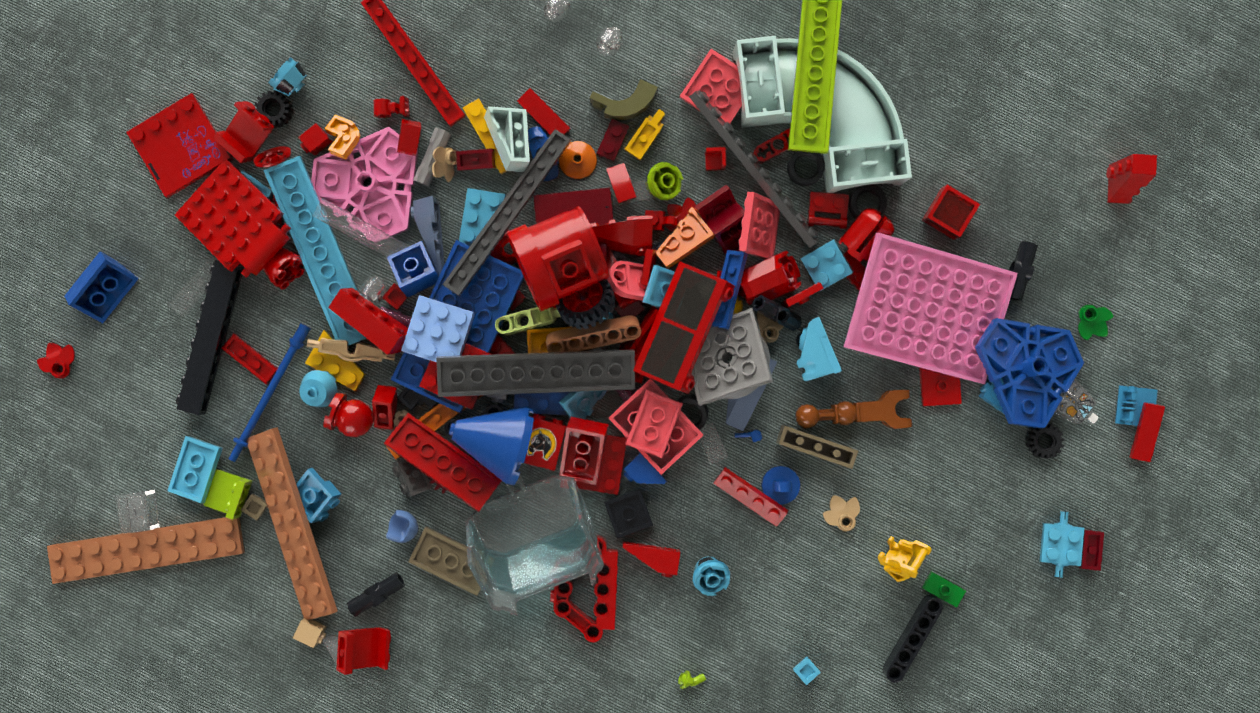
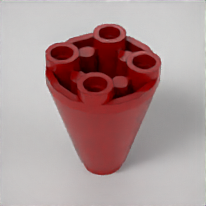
(284, 268)

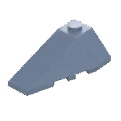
(428, 220)

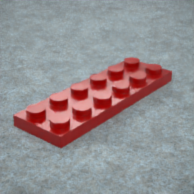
(443, 462)

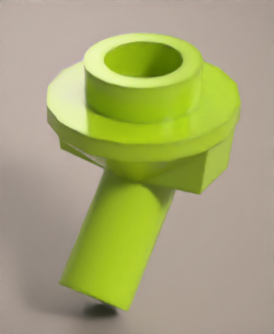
(685, 680)

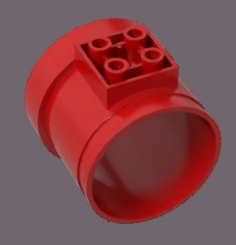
(558, 256)

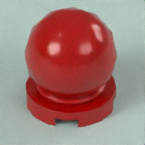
(350, 417)

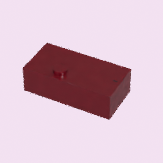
(593, 202)

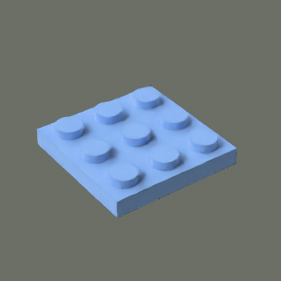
(437, 329)

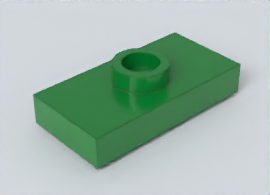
(943, 589)

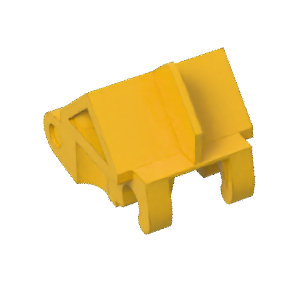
(903, 558)

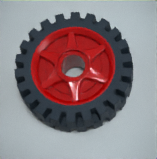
(587, 305)

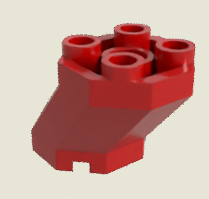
(771, 277)

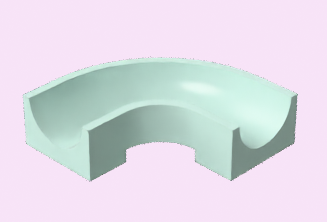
(865, 126)

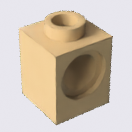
(310, 632)

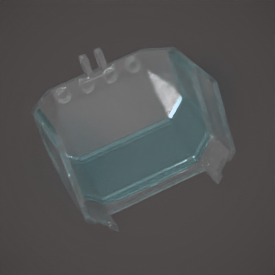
(531, 541)

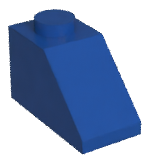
(642, 471)

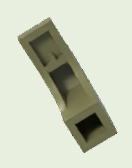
(627, 108)

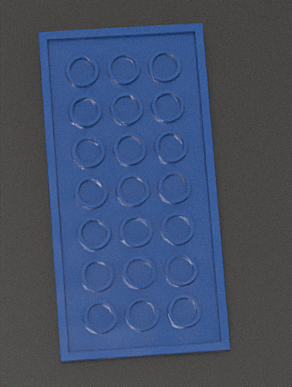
(487, 295)

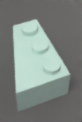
(510, 136)

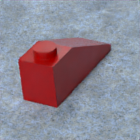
(660, 559)

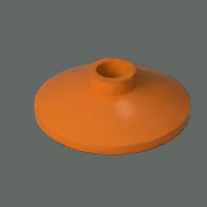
(579, 169)

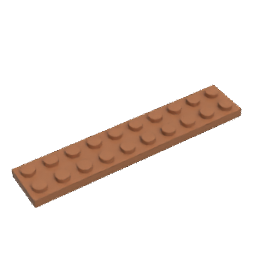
(291, 524)
(145, 549)

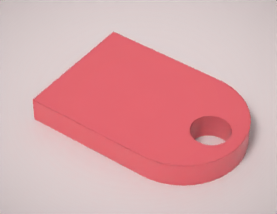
(630, 277)

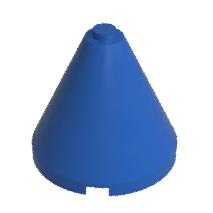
(496, 440)

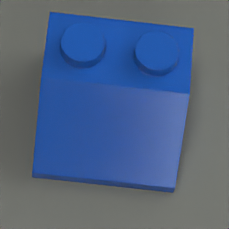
(413, 269)

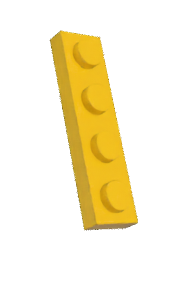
(475, 112)

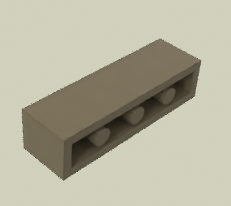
(817, 446)

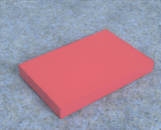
(654, 423)

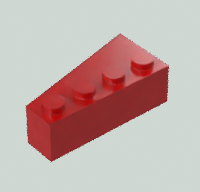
(369, 320)

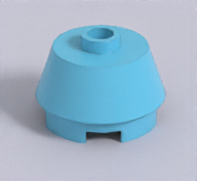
(318, 388)

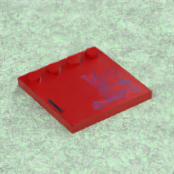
(178, 145)

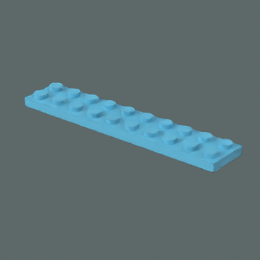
(313, 240)

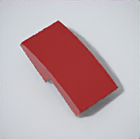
(621, 183)

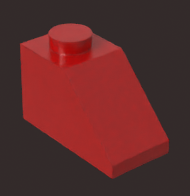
(384, 406)

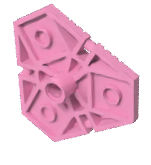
(381, 202)

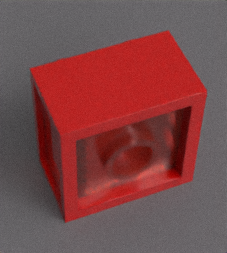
(950, 212)

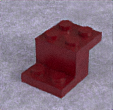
(723, 218)

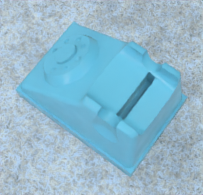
(817, 353)

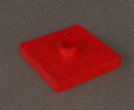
(802, 296)
(939, 388)

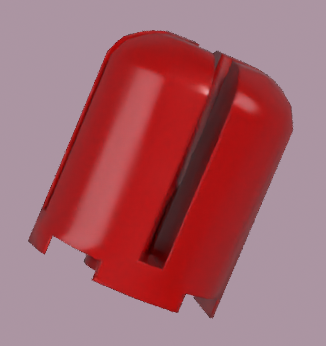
(862, 232)

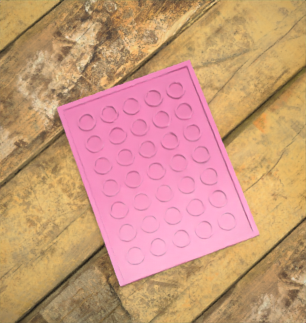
(927, 307)

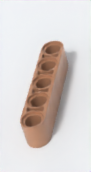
(602, 338)

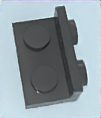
(412, 479)

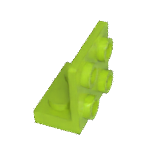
(228, 493)

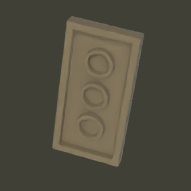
(444, 559)

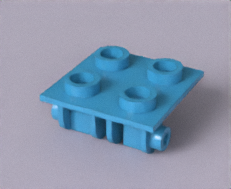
(1130, 403)

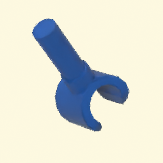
(755, 435)

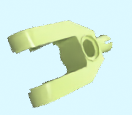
(535, 317)

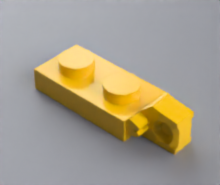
(645, 135)

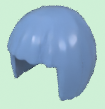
(402, 527)

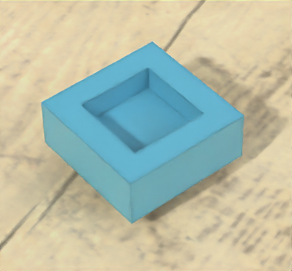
(806, 670)

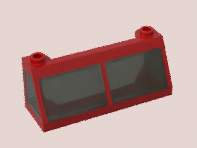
(682, 327)

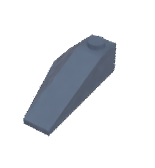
(741, 409)

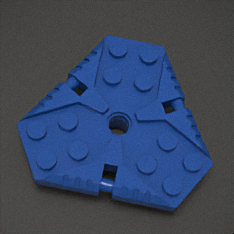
(1028, 368)

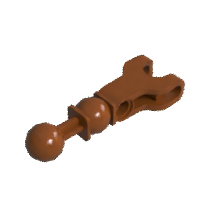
(847, 412)

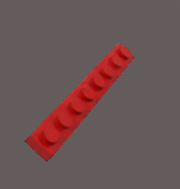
(414, 60)

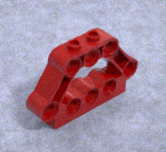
(575, 615)

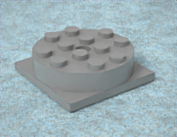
(749, 363)

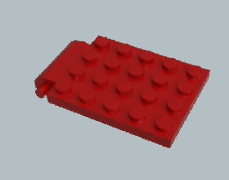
(234, 220)

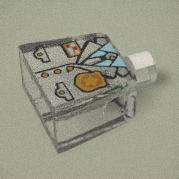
(1077, 405)

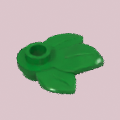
(1096, 323)

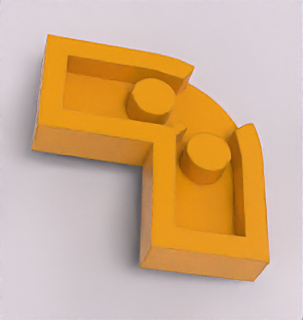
(346, 134)

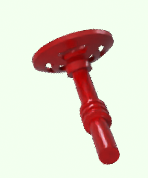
(272, 159)

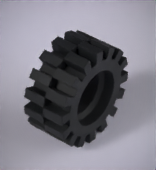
(285, 107)
(1056, 441)

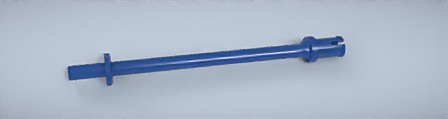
(295, 343)

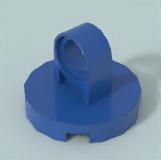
(781, 484)

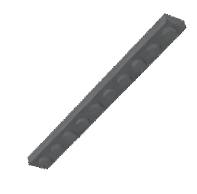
(760, 174)
(507, 213)

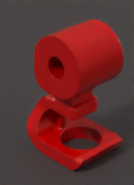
(384, 108)

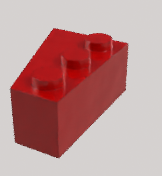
(1128, 176)

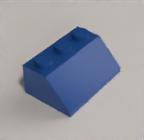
(100, 287)

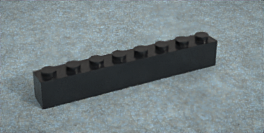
(209, 339)

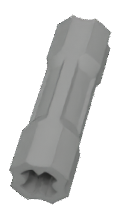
(424, 172)

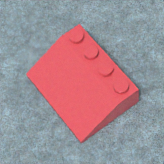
(683, 436)

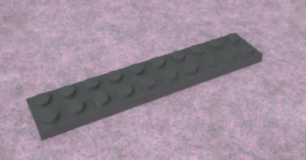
(535, 373)

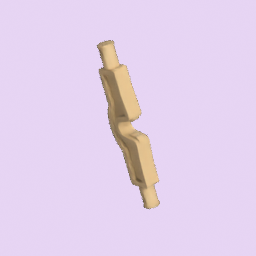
(340, 348)

